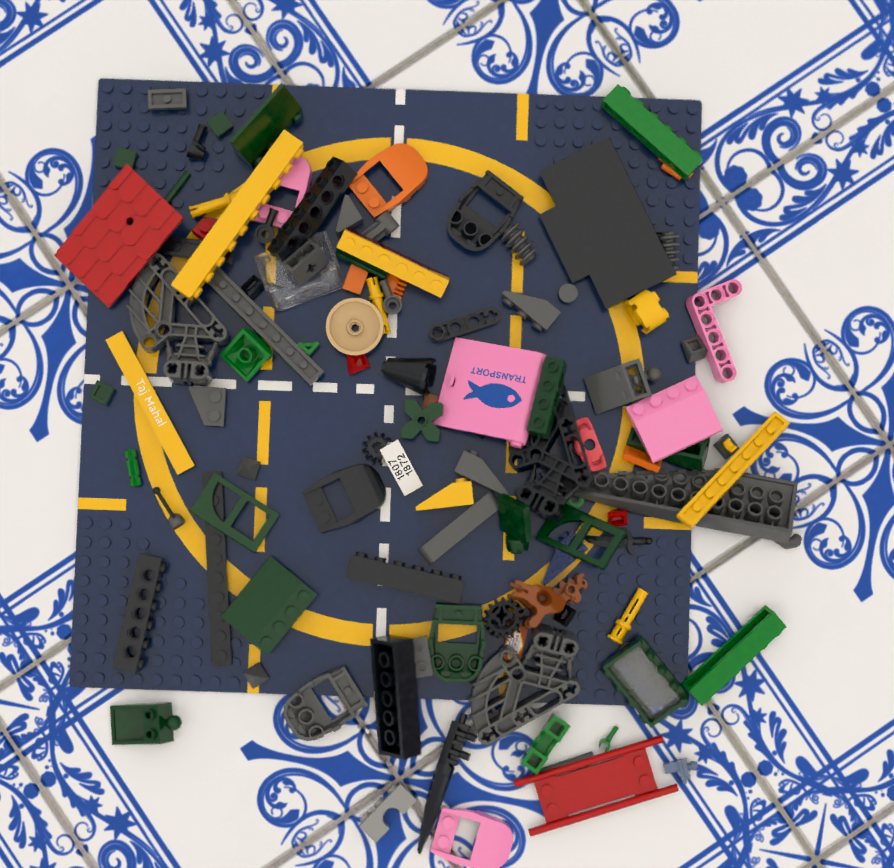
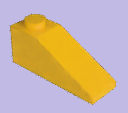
(451, 496)

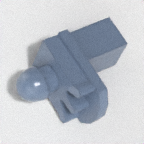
(682, 766)

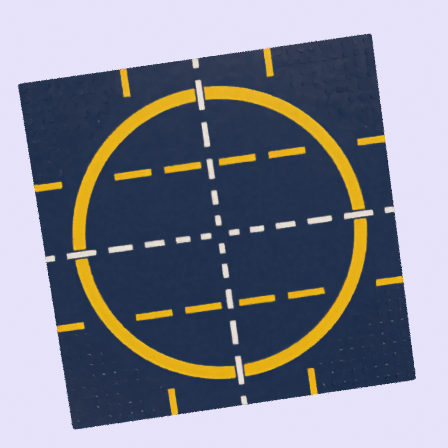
(320, 428)

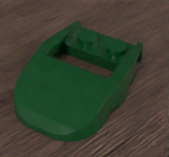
(452, 659)

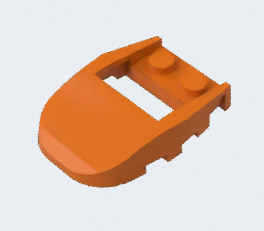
(405, 167)

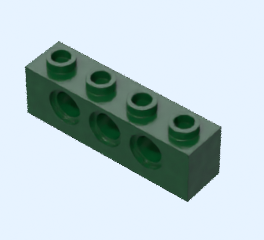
(547, 397)

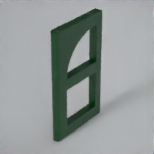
(204, 510)
(574, 515)

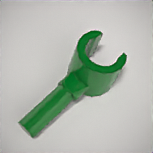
(607, 740)

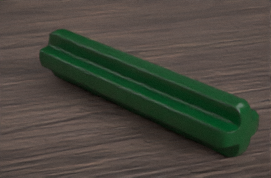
(362, 264)

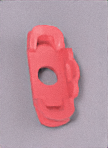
(595, 456)

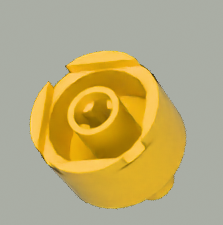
(647, 311)

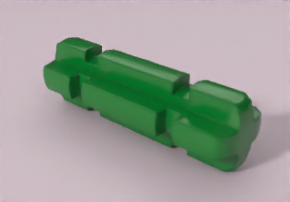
(132, 466)

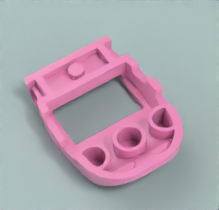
(297, 179)
(491, 843)

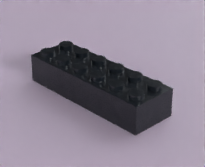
(395, 696)

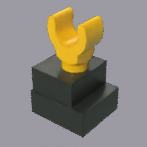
(726, 446)

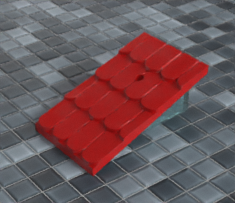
(118, 236)

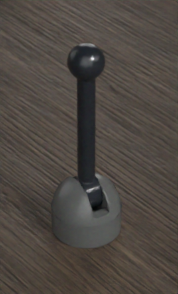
(175, 520)

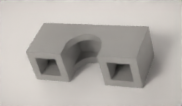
(374, 823)

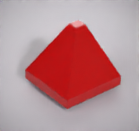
(357, 363)

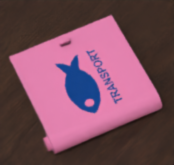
(490, 390)

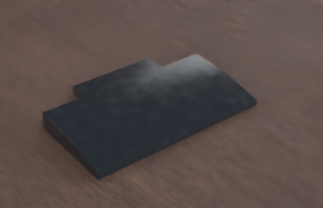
(603, 225)

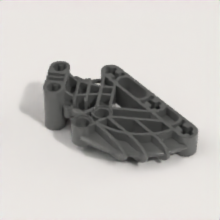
(188, 360)
(551, 651)

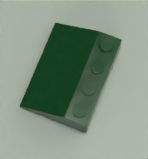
(266, 125)
(269, 605)

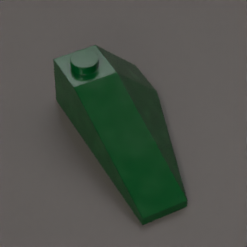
(690, 457)

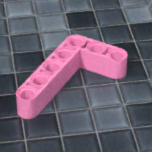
(712, 327)

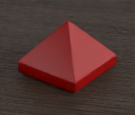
(617, 517)

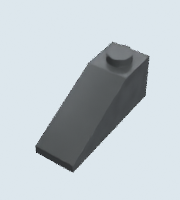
(476, 470)

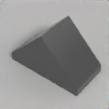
(348, 216)

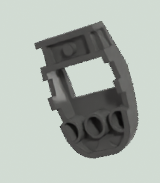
(307, 715)

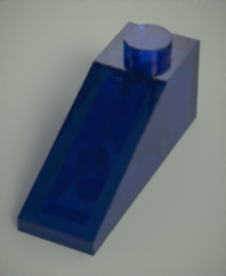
(559, 559)

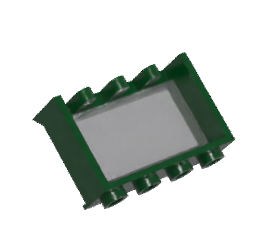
(645, 682)

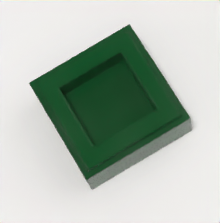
(220, 124)
(125, 157)
(101, 393)

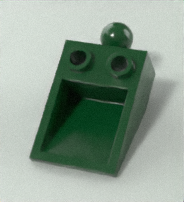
(143, 723)

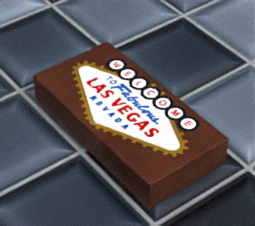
(516, 642)

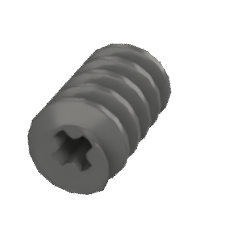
(668, 243)
(519, 244)

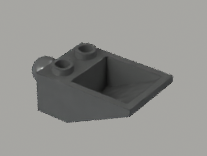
(617, 387)

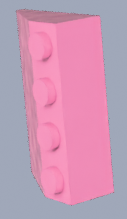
(674, 419)

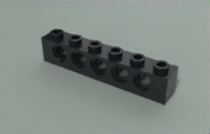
(312, 209)
(135, 601)

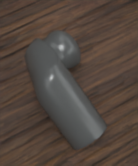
(794, 542)

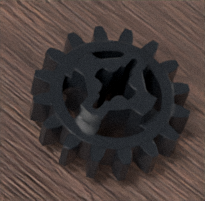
(497, 614)

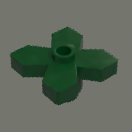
(415, 412)

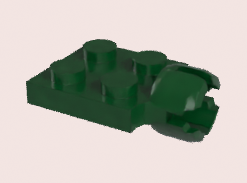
(515, 523)

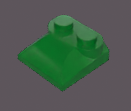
(247, 353)

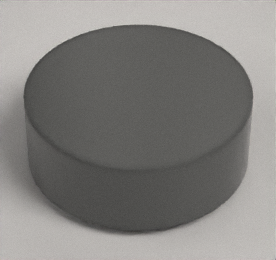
(568, 293)

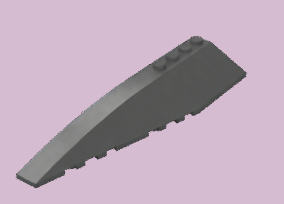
(751, 507)

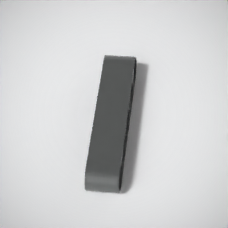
(459, 527)

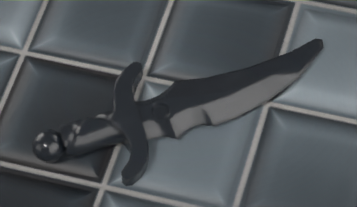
(628, 541)

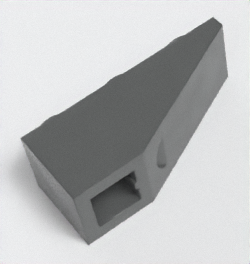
(537, 310)

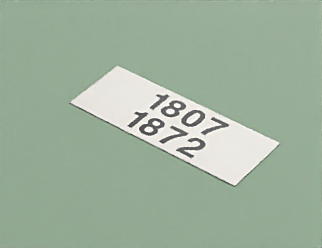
(401, 467)

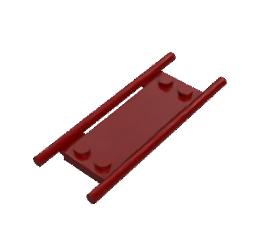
(595, 785)

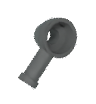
(390, 298)

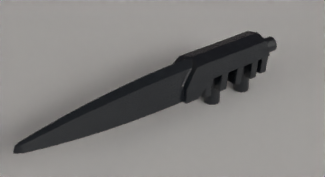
(444, 770)

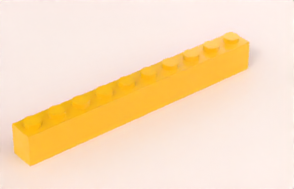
(238, 215)

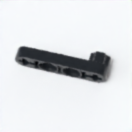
(465, 327)

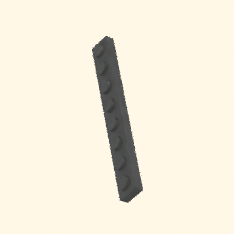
(265, 326)

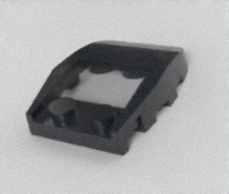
(469, 227)
(363, 489)

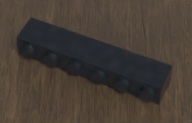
(404, 578)

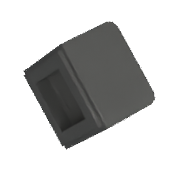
(694, 349)

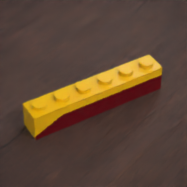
(393, 262)

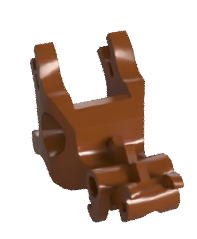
(546, 601)

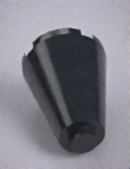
(411, 373)

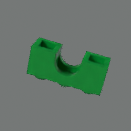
(543, 744)

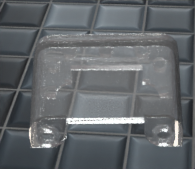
(285, 292)

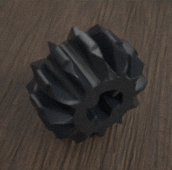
(371, 450)

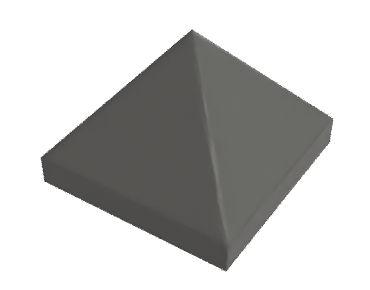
(248, 468)
(256, 675)

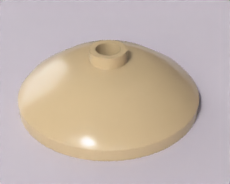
(350, 313)

